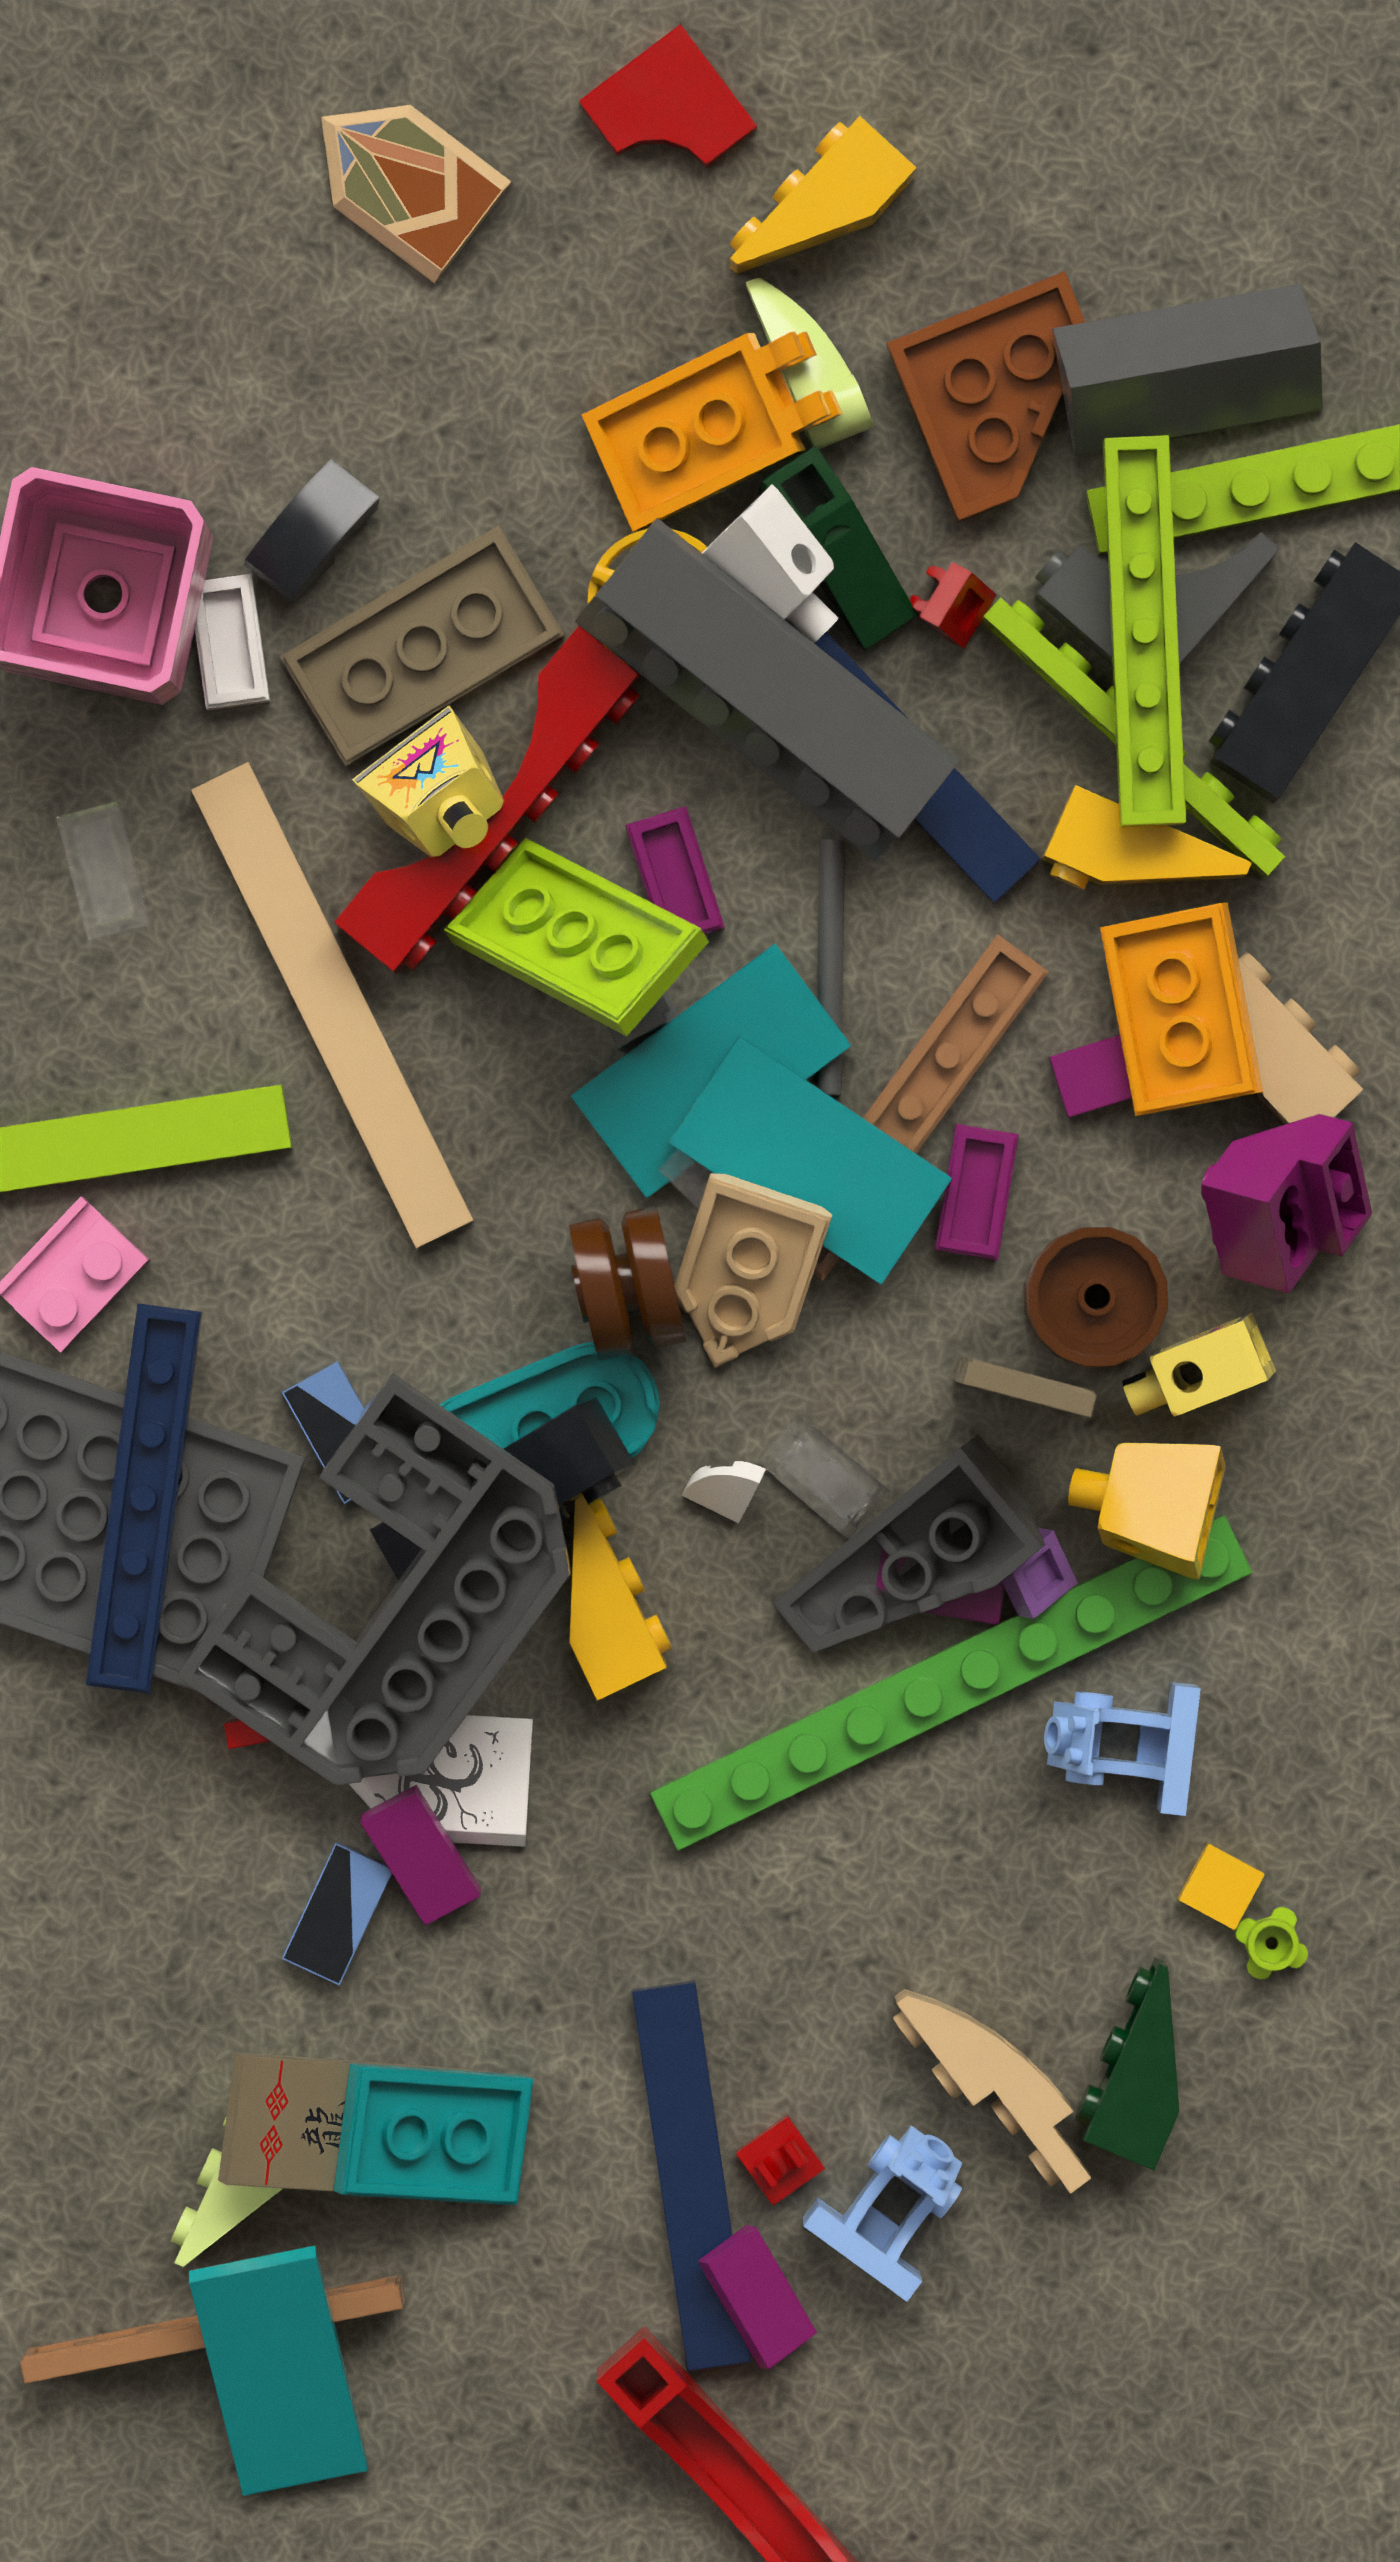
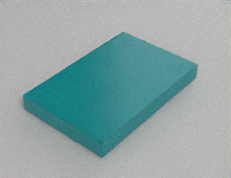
(433, 2134)

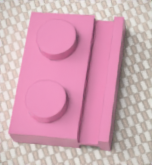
(71, 1274)

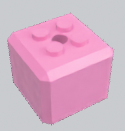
(63, 537)

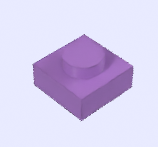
(1040, 1578)

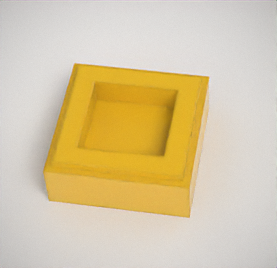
(1221, 1886)

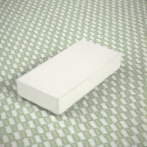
(230, 644)

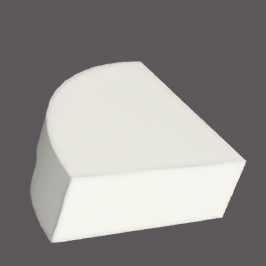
(725, 1488)

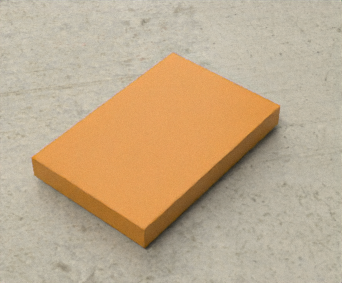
(1181, 1009)

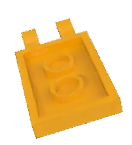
(705, 426)

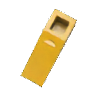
(838, 196)
(606, 1621)

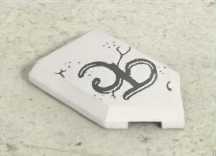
(474, 1783)

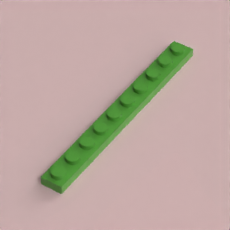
(937, 1690)

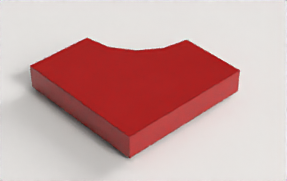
(670, 99)

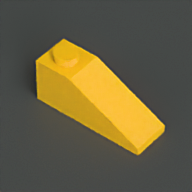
(1096, 849)

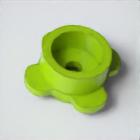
(1265, 1960)

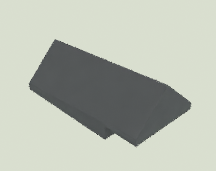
(1190, 368)

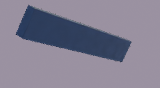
(960, 817)
(144, 1498)
(687, 2164)

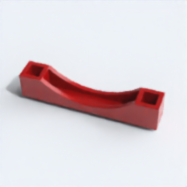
(575, 697)
(715, 2453)

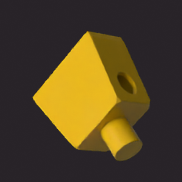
(1155, 1502)

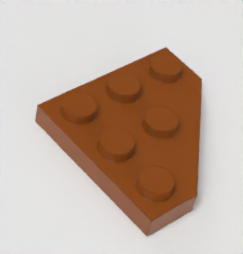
(987, 390)

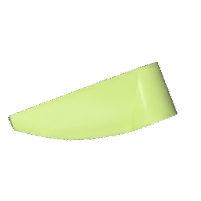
(820, 373)

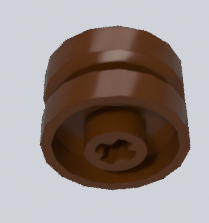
(626, 1283)
(1097, 1335)

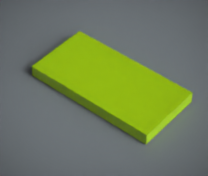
(576, 936)

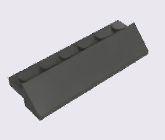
(767, 690)

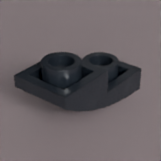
(310, 530)

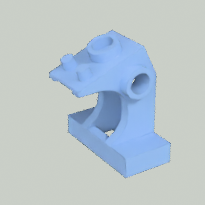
(1163, 1743)
(869, 2235)

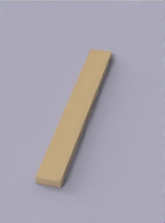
(332, 1005)

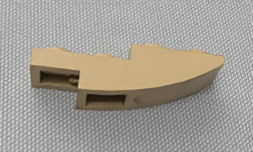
(982, 2061)

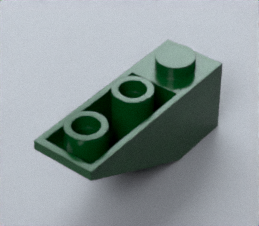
(862, 579)
(1139, 2091)

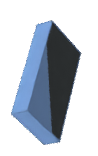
(325, 1410)
(337, 1913)

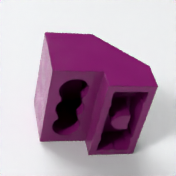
(1286, 1199)

